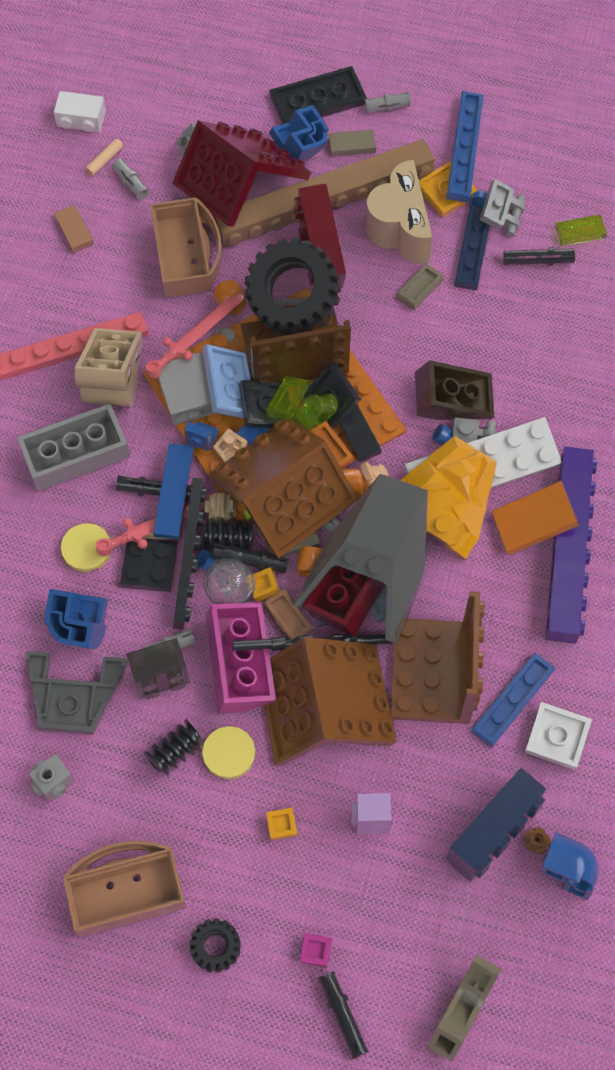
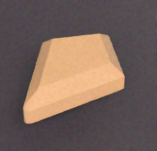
(229, 444)

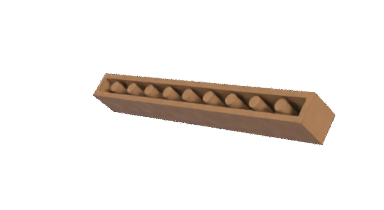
(343, 184)

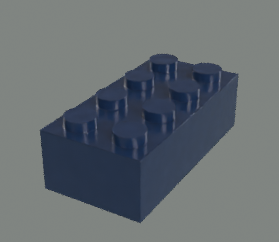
(495, 824)

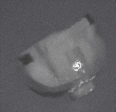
(228, 582)

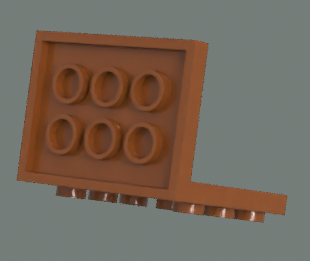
(286, 484)
(439, 667)
(327, 696)

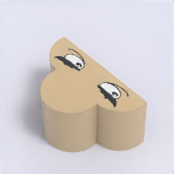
(399, 217)
(109, 367)

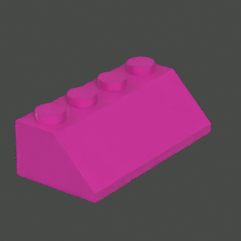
(240, 677)

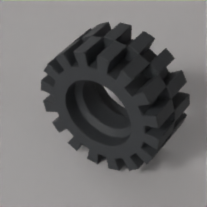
(208, 929)

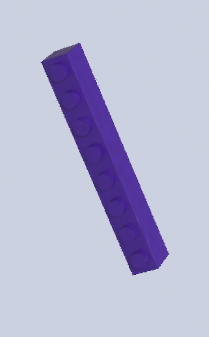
(570, 550)

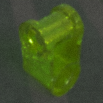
(315, 410)

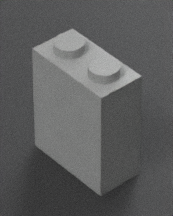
(186, 389)

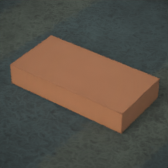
(73, 228)
(287, 615)

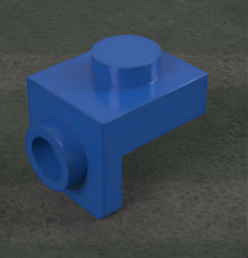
(200, 435)

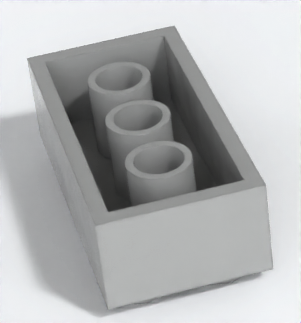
(74, 447)

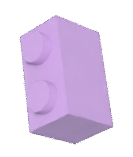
(372, 813)

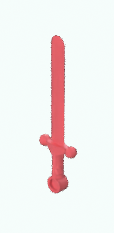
(179, 348)
(135, 533)

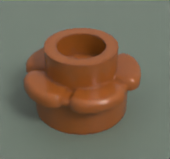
(533, 846)

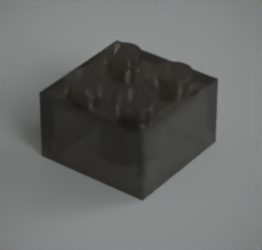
(158, 669)

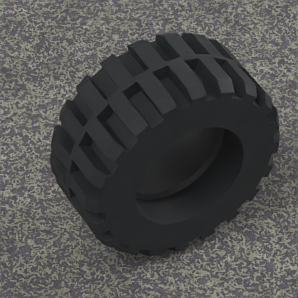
(275, 262)

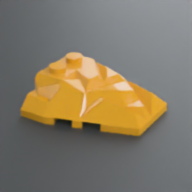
(458, 493)

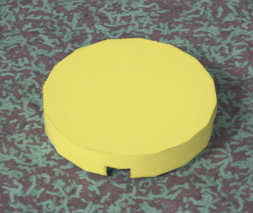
(80, 547)
(229, 752)

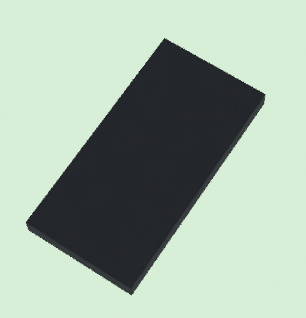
(326, 92)

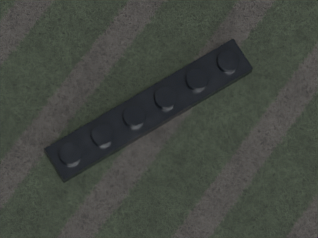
(189, 564)

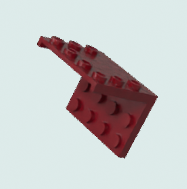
(224, 163)

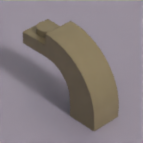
(464, 1008)

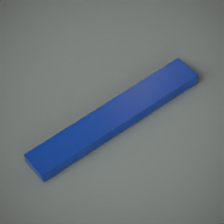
(465, 147)

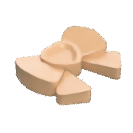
(372, 472)

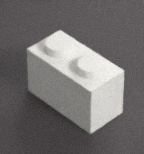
(79, 111)

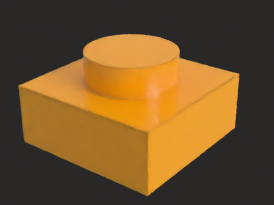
(265, 584)
(281, 824)

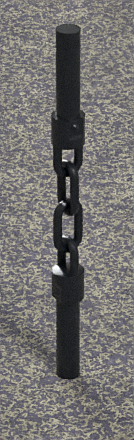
(280, 643)

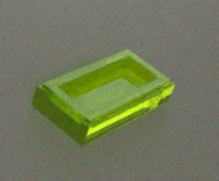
(581, 230)
(287, 398)

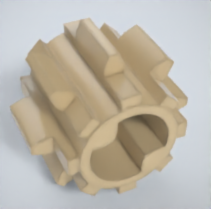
(220, 507)

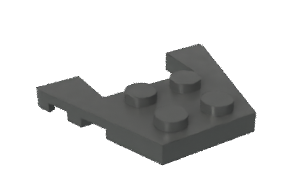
(72, 704)

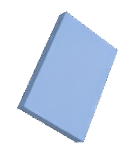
(224, 372)

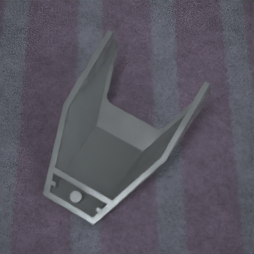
(382, 541)

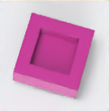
(315, 950)

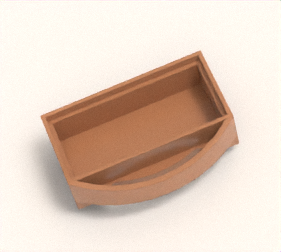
(174, 227)
(101, 909)

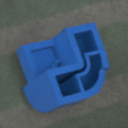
(302, 135)
(76, 618)
(571, 864)

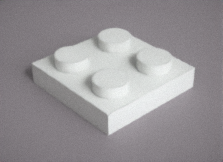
(558, 736)

